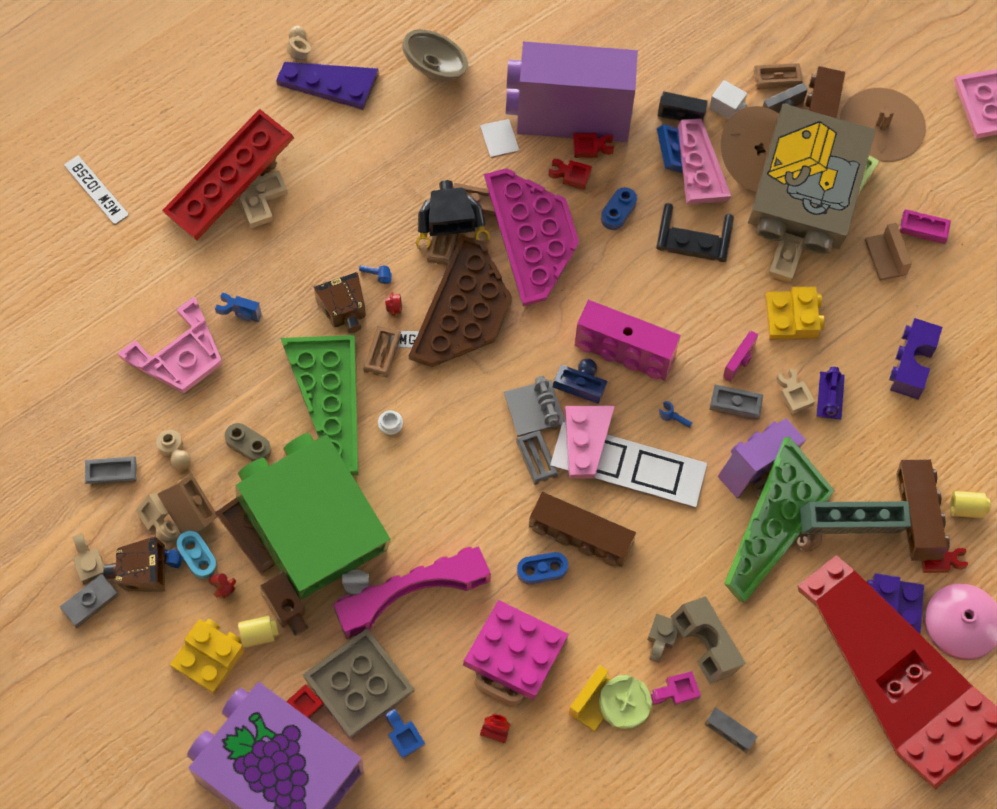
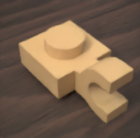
(88, 563)

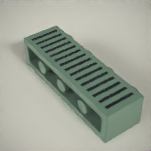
(855, 517)

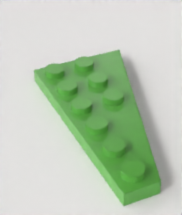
(328, 385)
(776, 518)

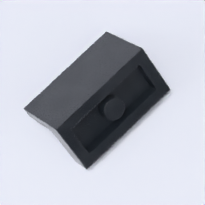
(681, 107)

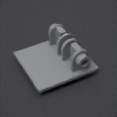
(534, 407)

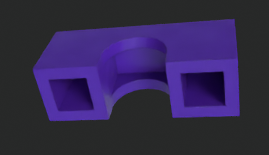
(909, 376)

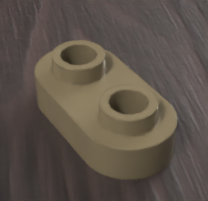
(245, 443)

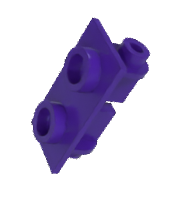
(830, 394)

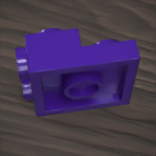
(902, 596)

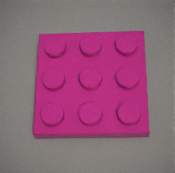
(515, 650)

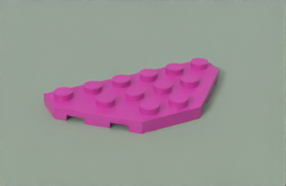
(534, 231)

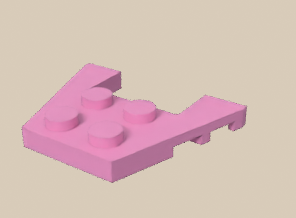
(185, 359)

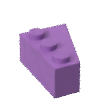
(756, 456)

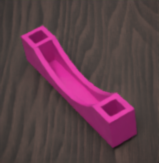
(460, 572)

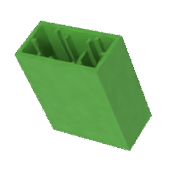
(310, 514)

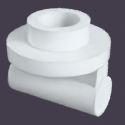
(355, 581)

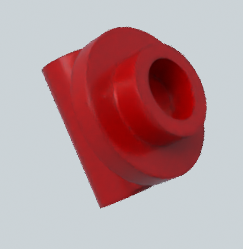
(224, 586)
(495, 728)

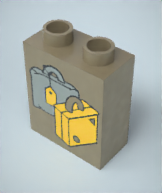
(811, 179)

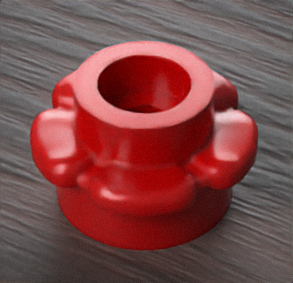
(394, 304)

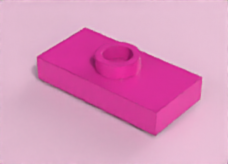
(925, 226)
(741, 356)

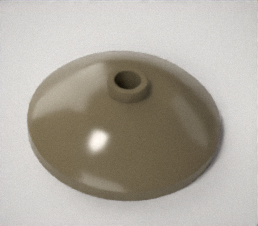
(434, 55)

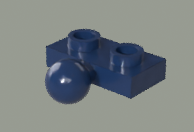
(581, 381)

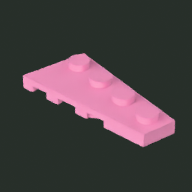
(701, 169)

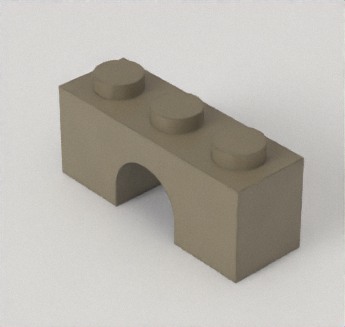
(700, 620)

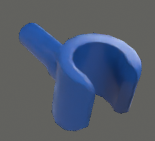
(383, 273)
(673, 415)
(174, 558)

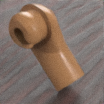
(809, 542)

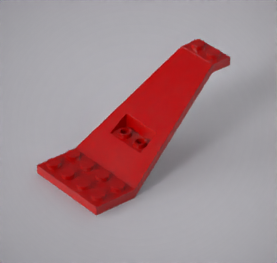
(936, 716)

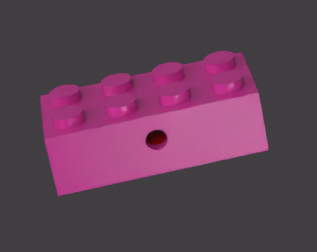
(626, 340)

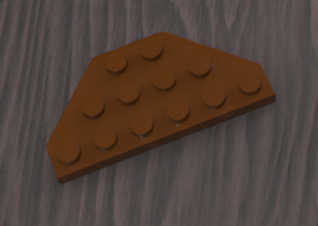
(465, 307)

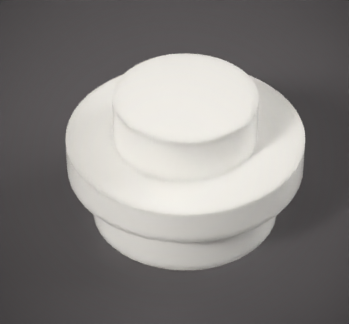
(390, 422)

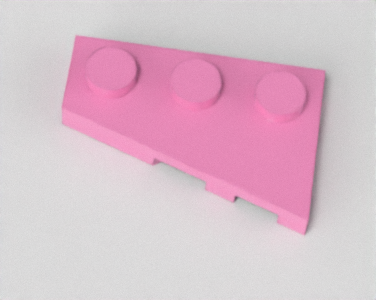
(585, 438)

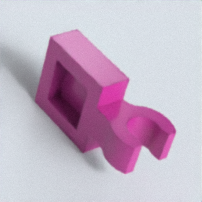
(680, 688)

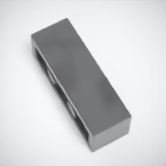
(731, 730)

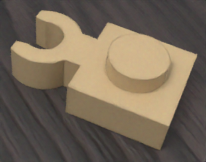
(795, 394)

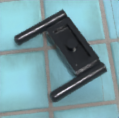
(693, 242)

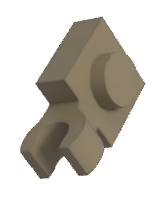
(663, 635)

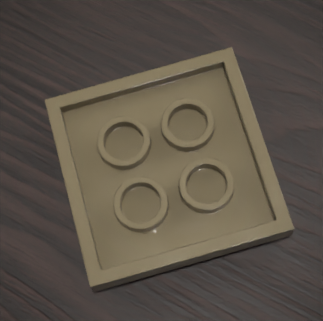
(358, 683)

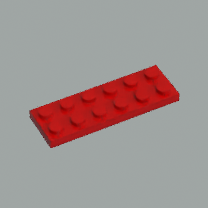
(228, 174)

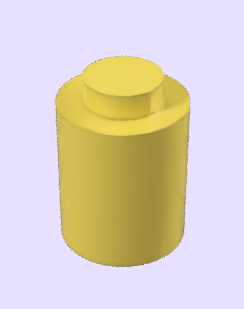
(969, 504)
(258, 631)

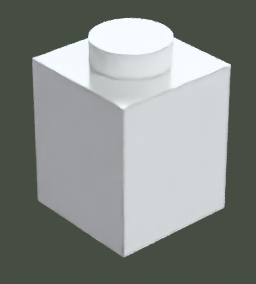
(728, 100)

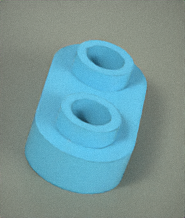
(197, 556)

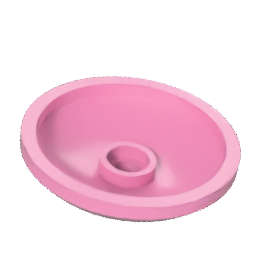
(953, 631)

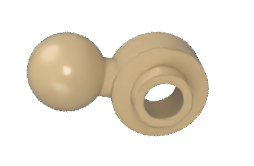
(297, 46)
(179, 459)

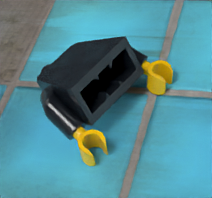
(450, 213)

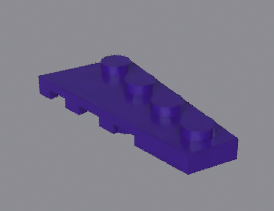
(331, 82)

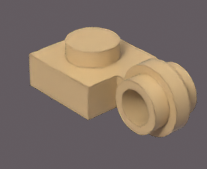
(152, 514)

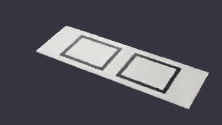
(642, 468)

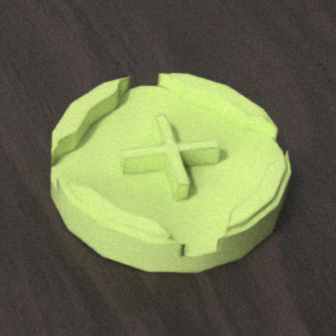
(625, 702)

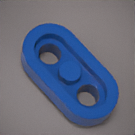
(620, 207)
(541, 566)

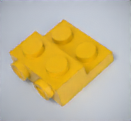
(794, 313)
(208, 655)

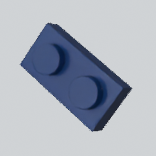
(670, 147)

